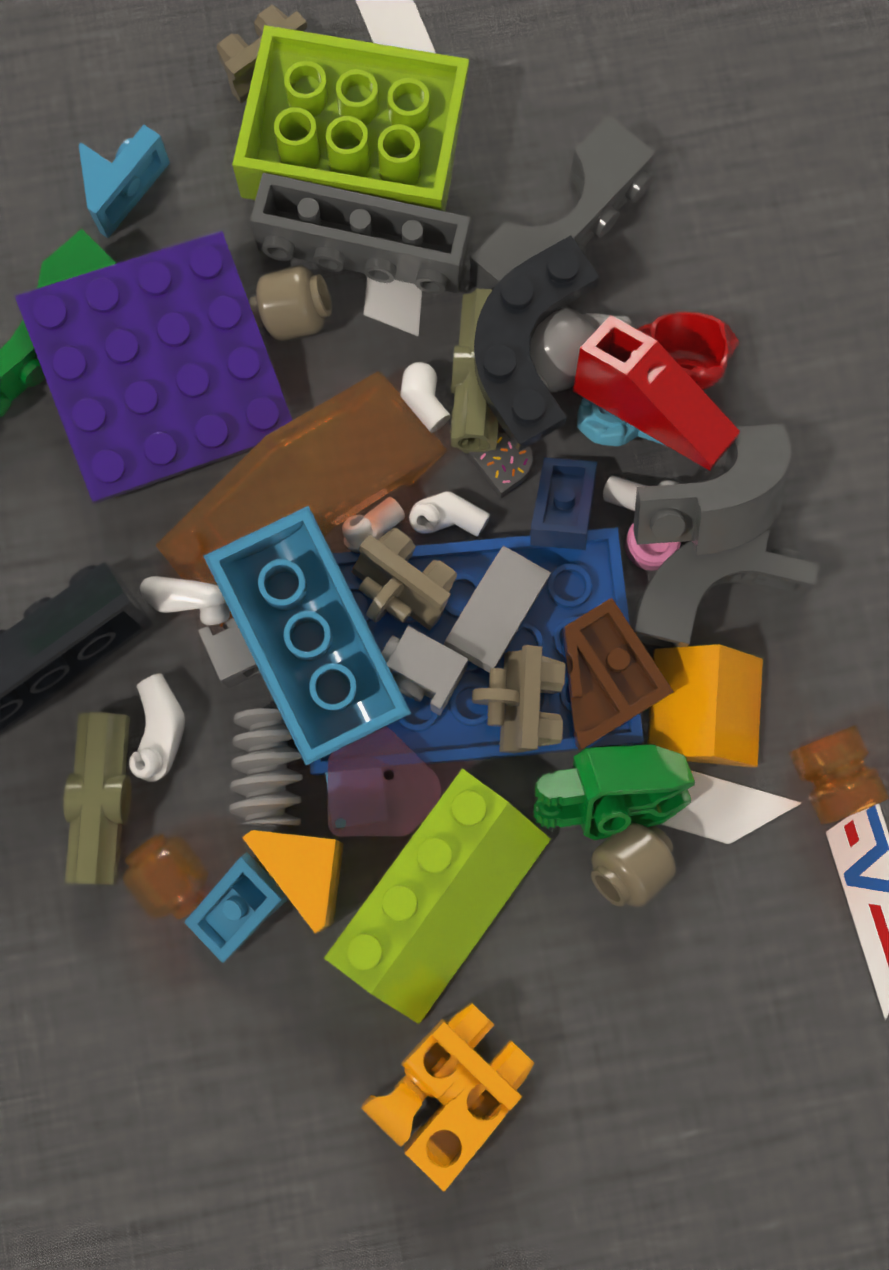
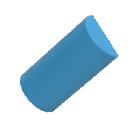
(307, 635)

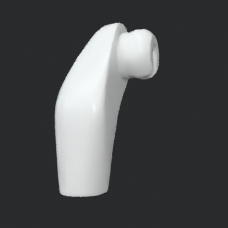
(181, 595)
(162, 731)

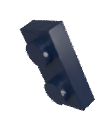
(563, 504)

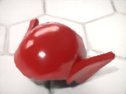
(696, 343)

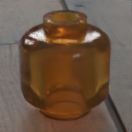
(165, 877)

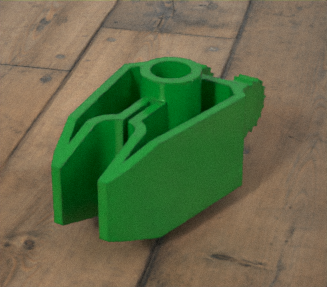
(615, 788)

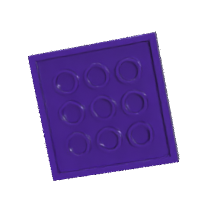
(155, 365)

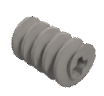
(265, 769)

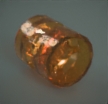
(839, 775)

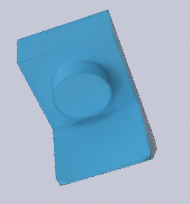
(119, 185)
(236, 907)

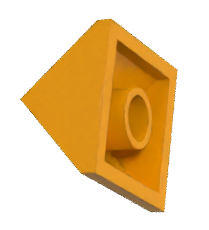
(713, 705)
(304, 870)

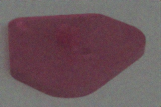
(370, 801)

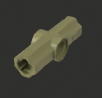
(472, 421)
(97, 798)

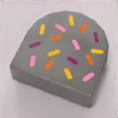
(505, 466)

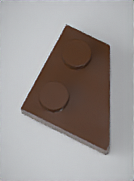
(608, 673)

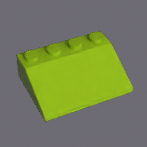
(351, 117)

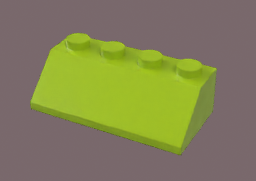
(438, 897)

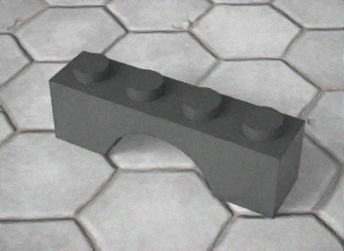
(606, 171)

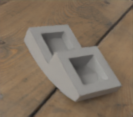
(497, 609)

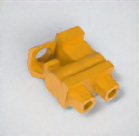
(470, 1092)

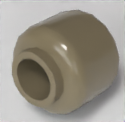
(291, 303)
(633, 865)

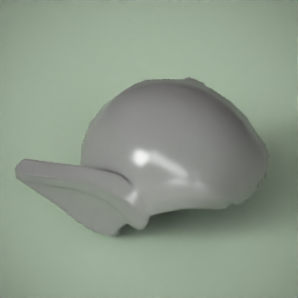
(558, 342)

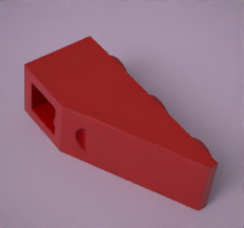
(652, 392)

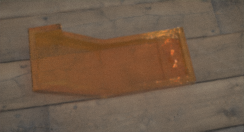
(326, 459)

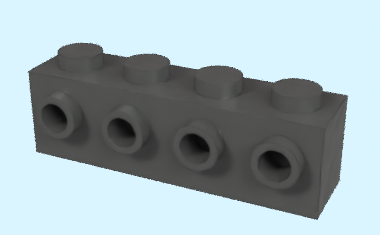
(360, 233)

